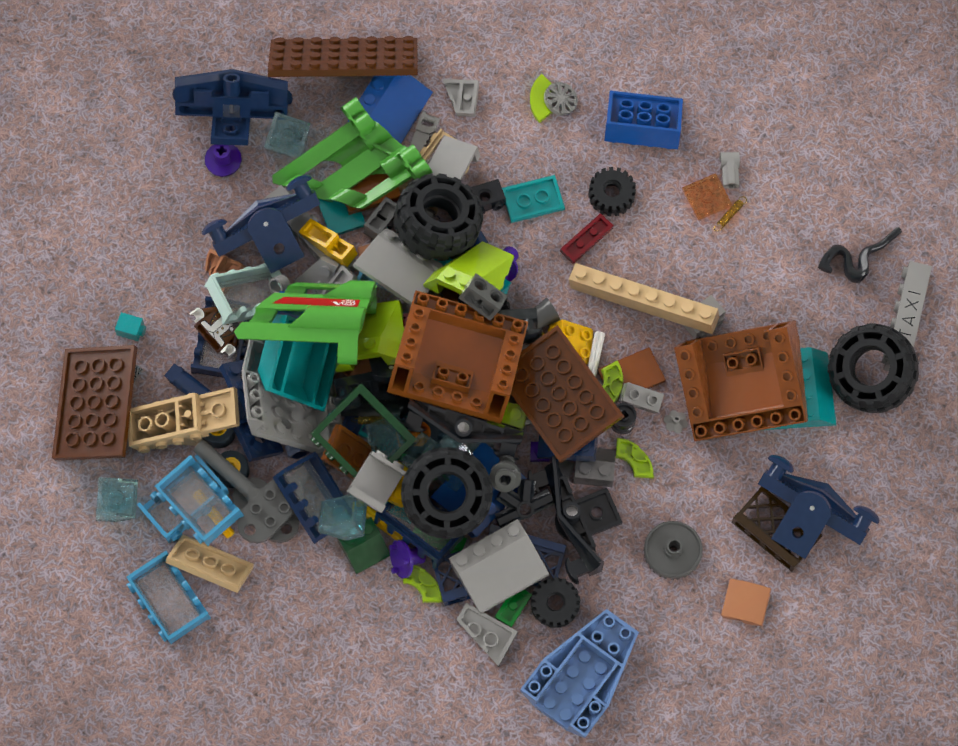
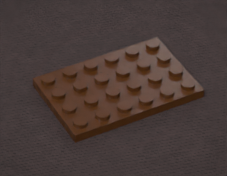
(562, 395)
(94, 403)

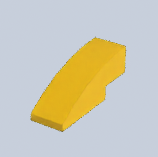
(328, 242)

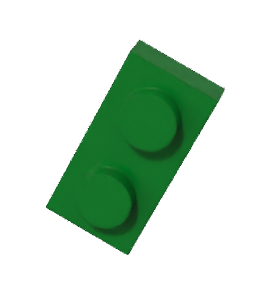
(513, 608)

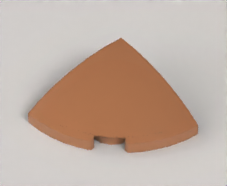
(220, 264)

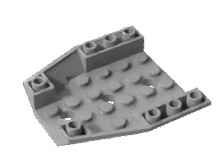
(268, 411)

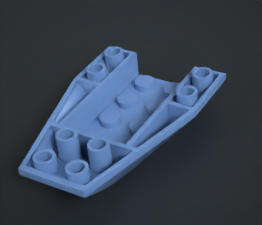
(582, 674)

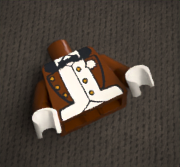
(210, 326)

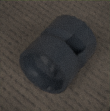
(627, 423)

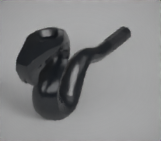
(862, 271)

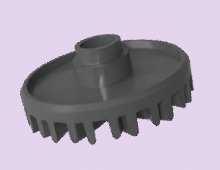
(671, 563)

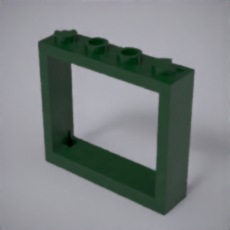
(332, 454)

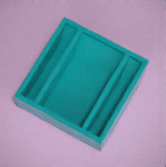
(298, 369)
(817, 390)

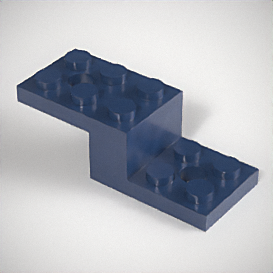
(253, 449)

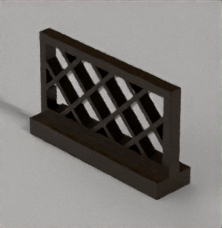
(762, 537)

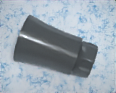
(546, 313)

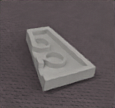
(488, 632)

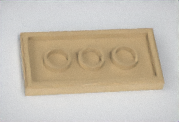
(209, 563)

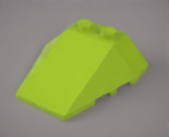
(482, 259)
(380, 334)

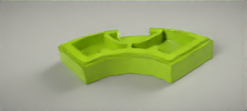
(537, 102)
(613, 380)
(635, 458)
(424, 584)

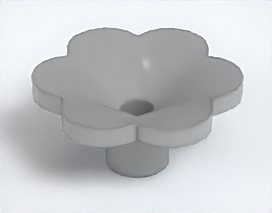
(675, 425)

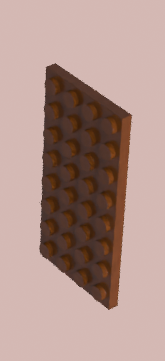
(343, 57)

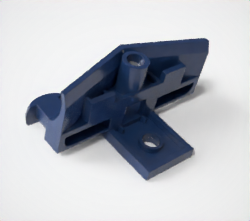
(231, 100)
(267, 225)
(811, 509)

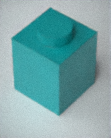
(130, 327)

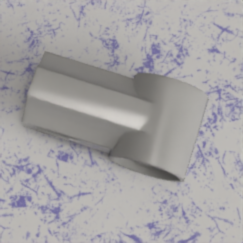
(730, 164)

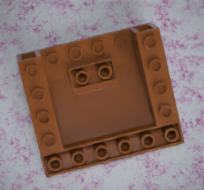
(457, 357)
(743, 380)

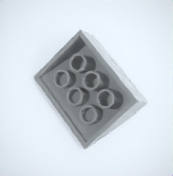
(395, 266)
(498, 566)

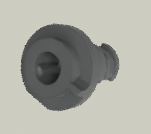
(505, 474)

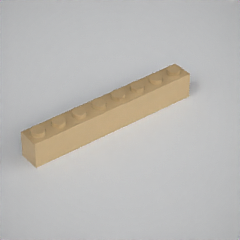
(644, 298)

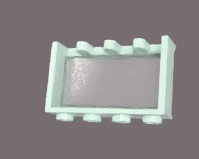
(240, 291)

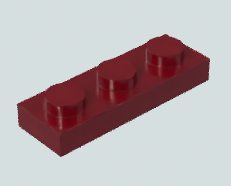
(586, 238)

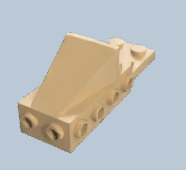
(182, 419)

